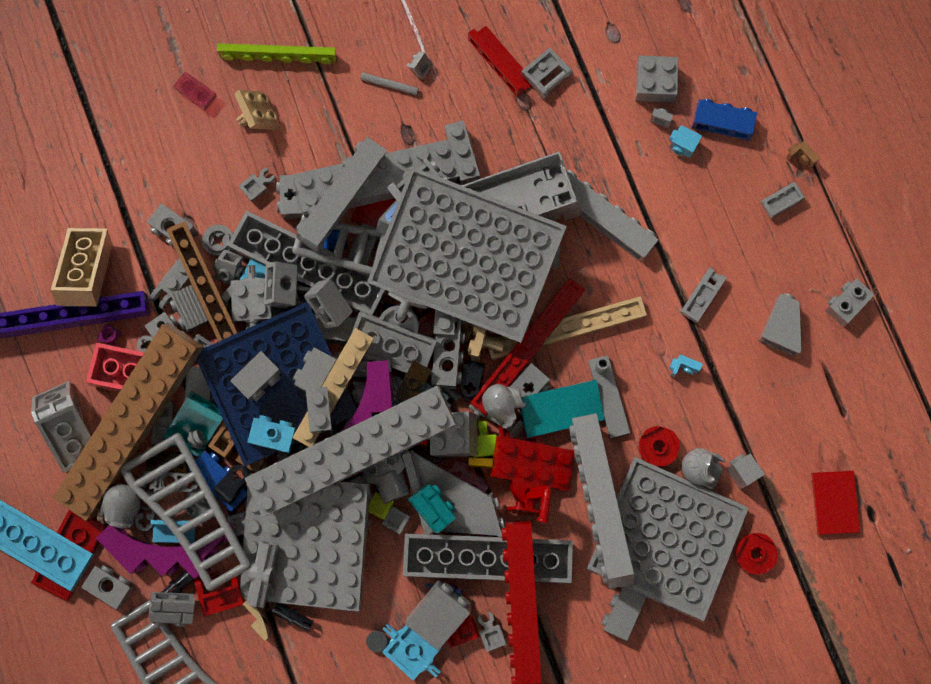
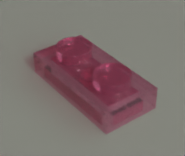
(195, 91)

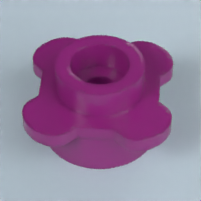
(103, 336)

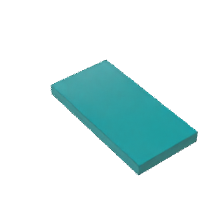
(556, 407)

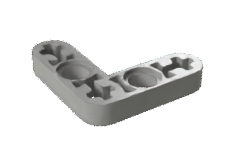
(157, 486)

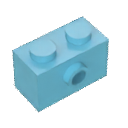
(271, 434)

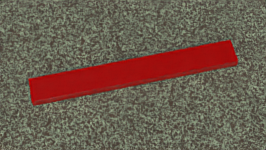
(532, 340)

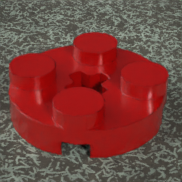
(664, 436)
(767, 550)

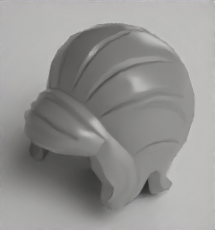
(501, 403)
(702, 467)
(120, 506)

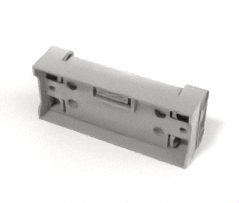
(535, 186)

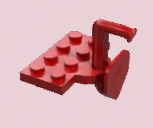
(532, 473)

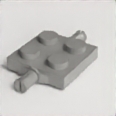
(248, 299)

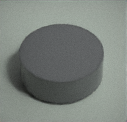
(376, 641)

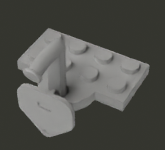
(397, 339)

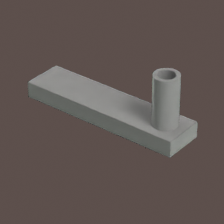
(610, 399)

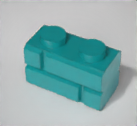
(432, 507)

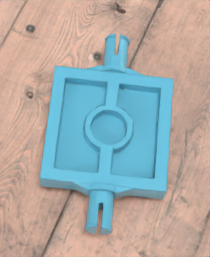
(410, 652)

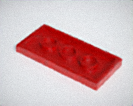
(83, 534)

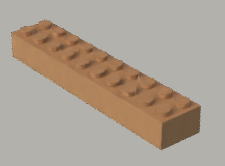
(128, 421)

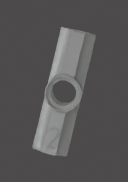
(262, 574)

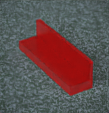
(499, 59)

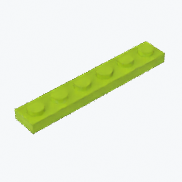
(268, 53)

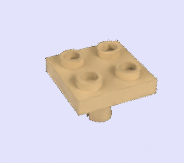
(256, 110)
(483, 340)

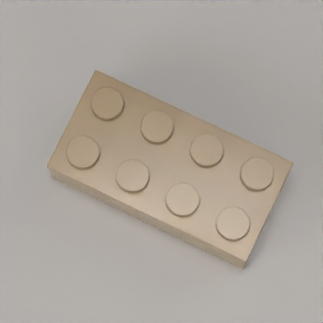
(81, 267)

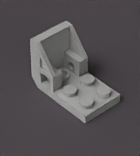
(61, 423)

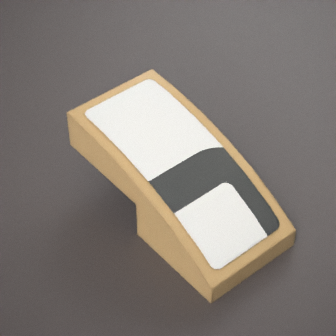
(260, 624)

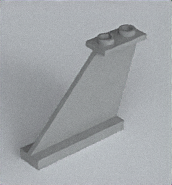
(473, 508)

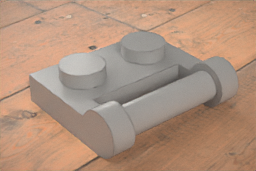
(542, 68)

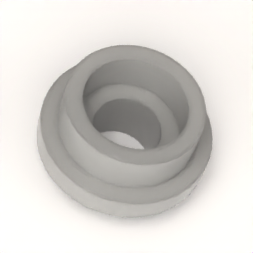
(196, 439)

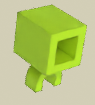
(486, 442)

